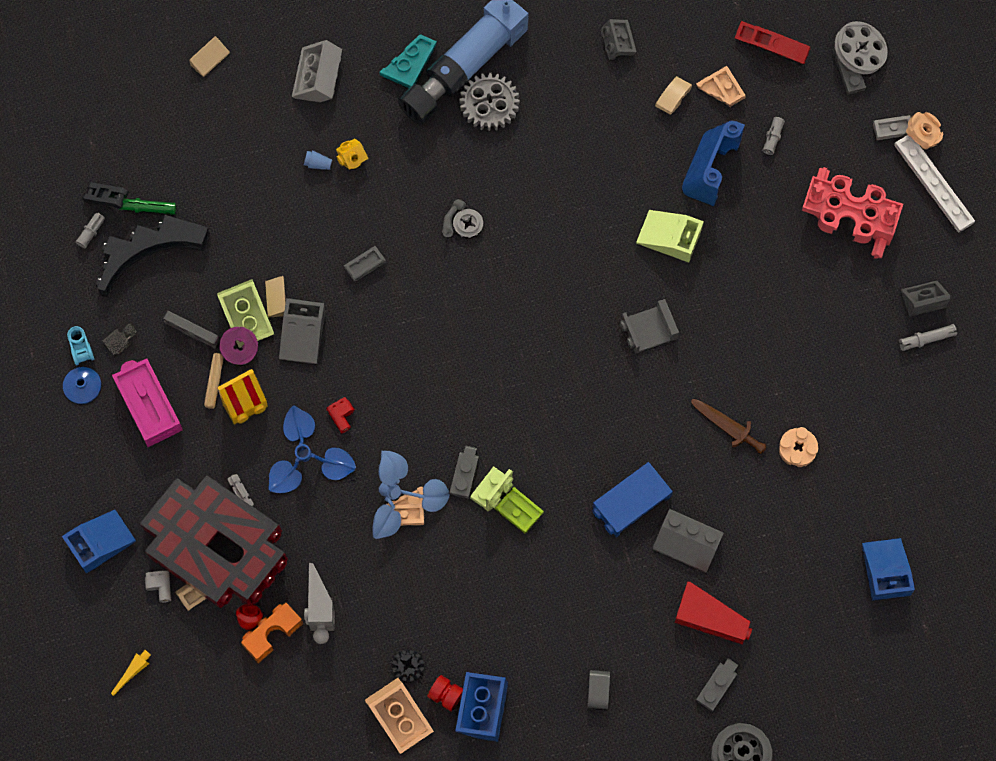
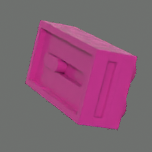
(146, 401)

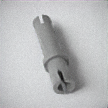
(920, 339)

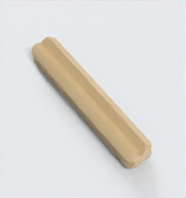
(214, 379)

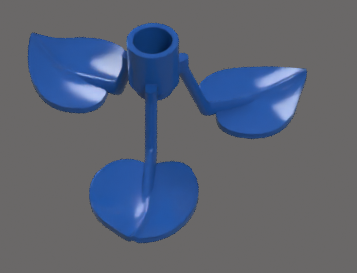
(283, 475)

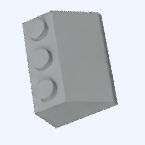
(317, 72)

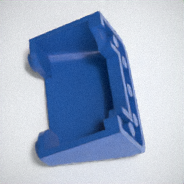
(702, 180)

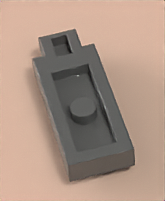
(464, 472)
(717, 685)

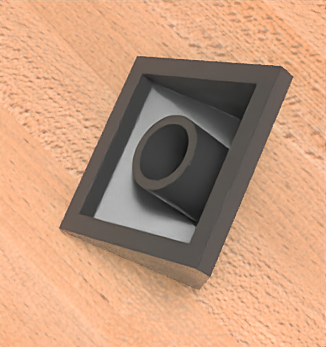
(925, 298)

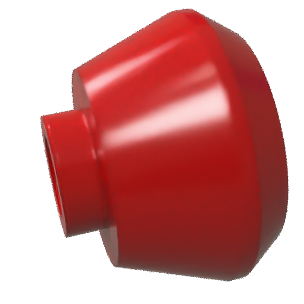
(248, 616)

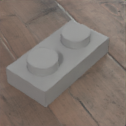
(891, 127)

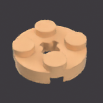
(924, 138)
(802, 437)

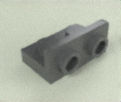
(618, 38)

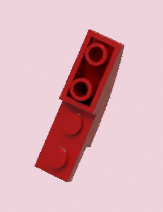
(772, 42)

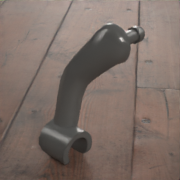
(447, 222)

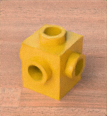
(351, 154)

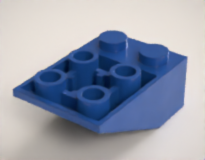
(98, 540)
(887, 569)

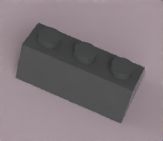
(688, 541)

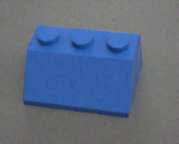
(482, 706)

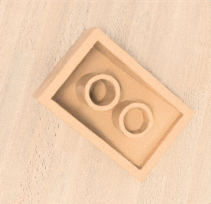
(399, 715)

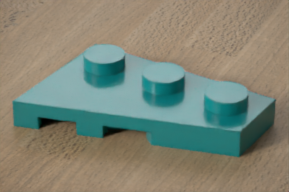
(411, 62)

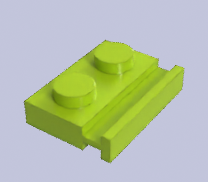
(519, 510)

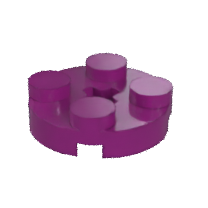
(234, 355)

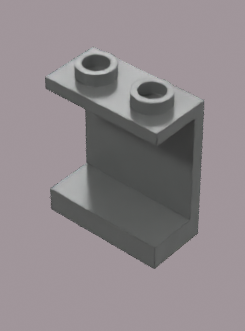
(650, 327)

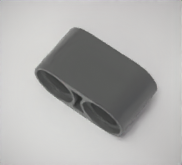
(598, 689)

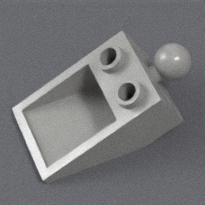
(320, 610)

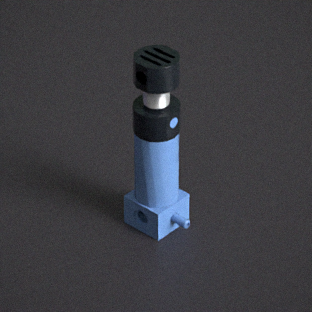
(501, 24)

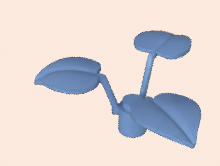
(391, 469)

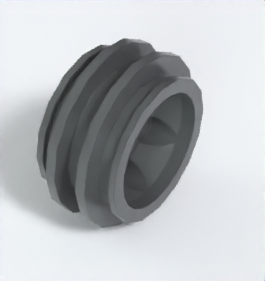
(747, 733)

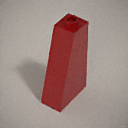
(711, 616)

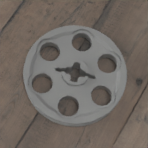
(859, 40)

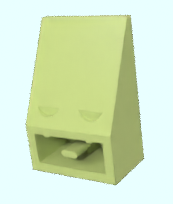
(670, 234)

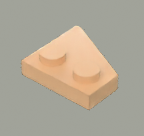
(722, 87)
(410, 509)

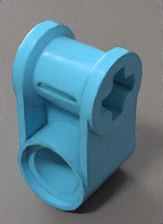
(80, 348)

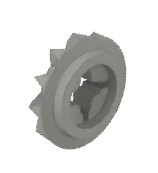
(464, 216)

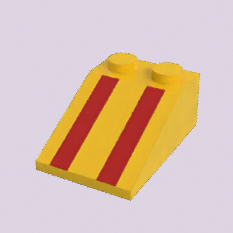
(242, 397)

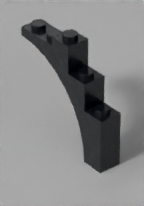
(143, 242)

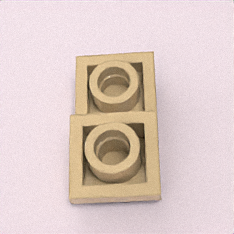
(673, 94)

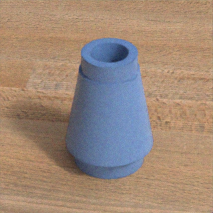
(317, 161)

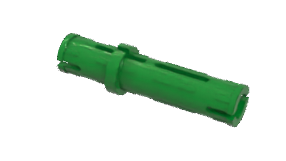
(148, 206)

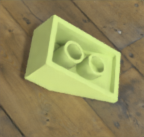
(245, 310)

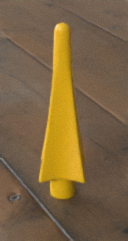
(137, 664)

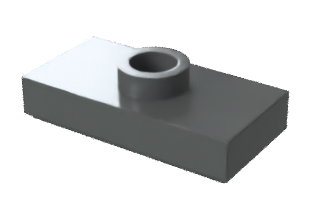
(364, 263)

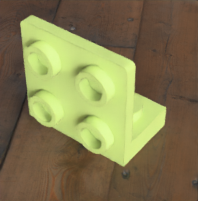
(492, 488)

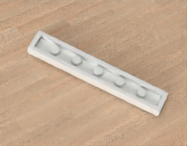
(934, 183)

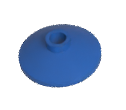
(86, 392)

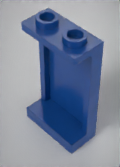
(631, 499)

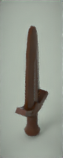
(728, 425)

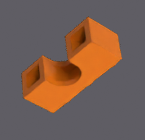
(282, 619)

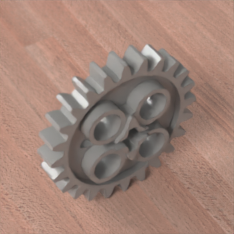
(493, 116)

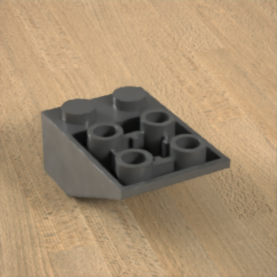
(301, 331)

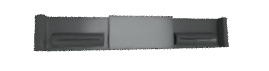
(191, 329)

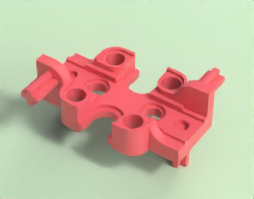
(880, 226)

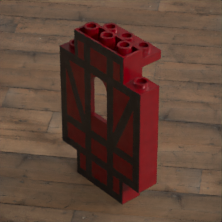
(189, 520)

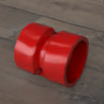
(446, 693)

